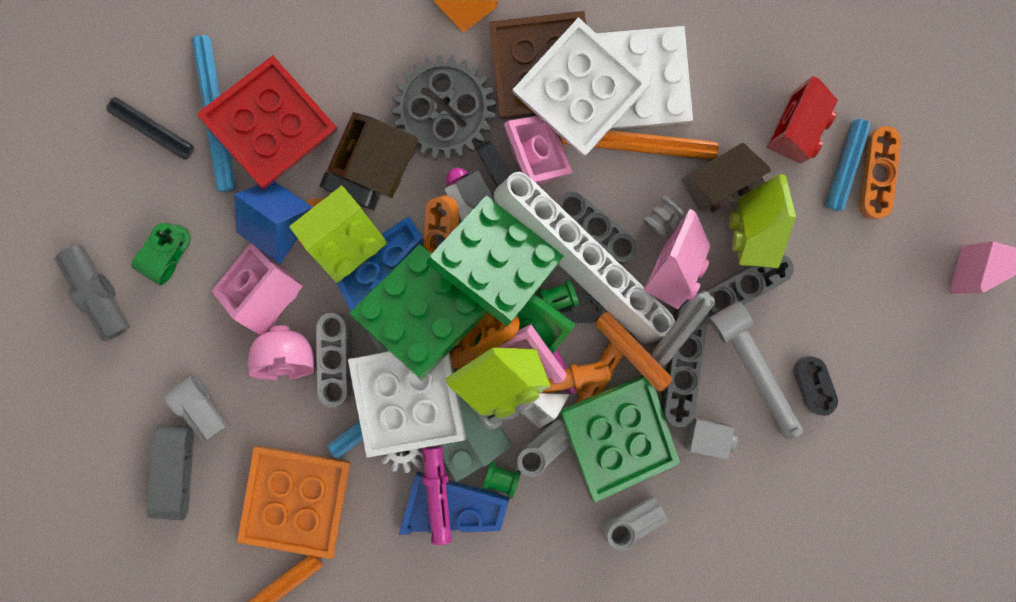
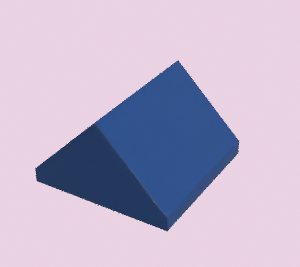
(265, 218)

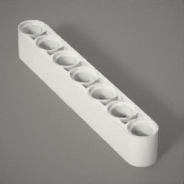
(644, 318)

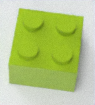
(338, 234)

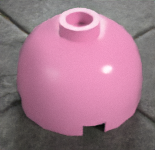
(280, 354)

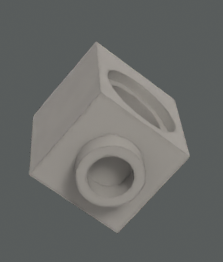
(711, 438)

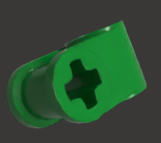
(158, 256)

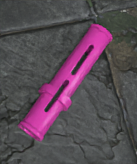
(435, 481)

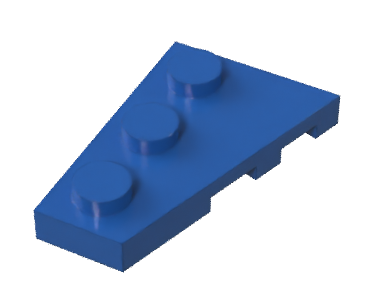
(401, 242)
(468, 506)

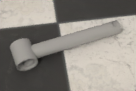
(733, 326)

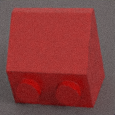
(804, 121)

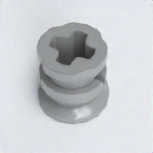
(664, 217)

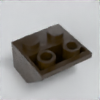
(373, 154)
(731, 172)

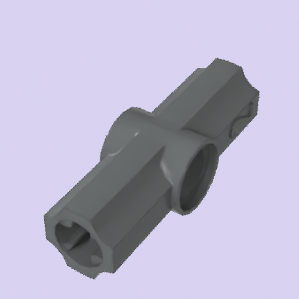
(92, 292)

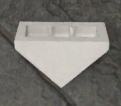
(543, 409)

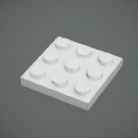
(663, 61)
(581, 87)
(399, 409)

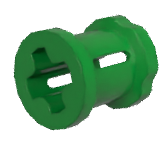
(560, 296)
(501, 480)

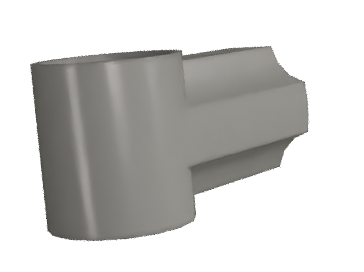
(191, 401)
(547, 445)
(637, 521)

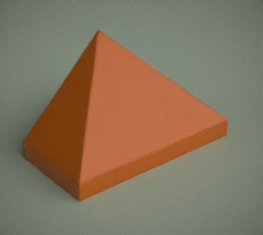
(466, 12)

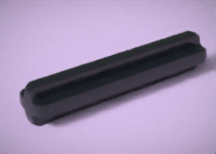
(150, 128)

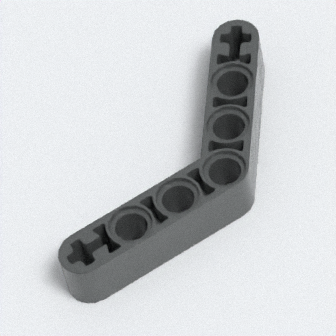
(692, 363)

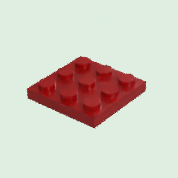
(267, 122)

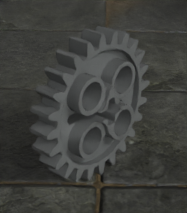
(463, 87)

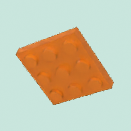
(294, 502)

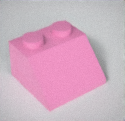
(680, 263)
(256, 290)

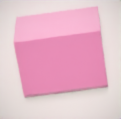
(536, 149)
(983, 267)

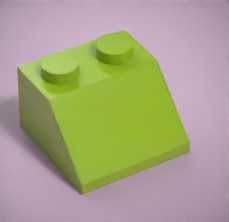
(763, 223)
(500, 380)

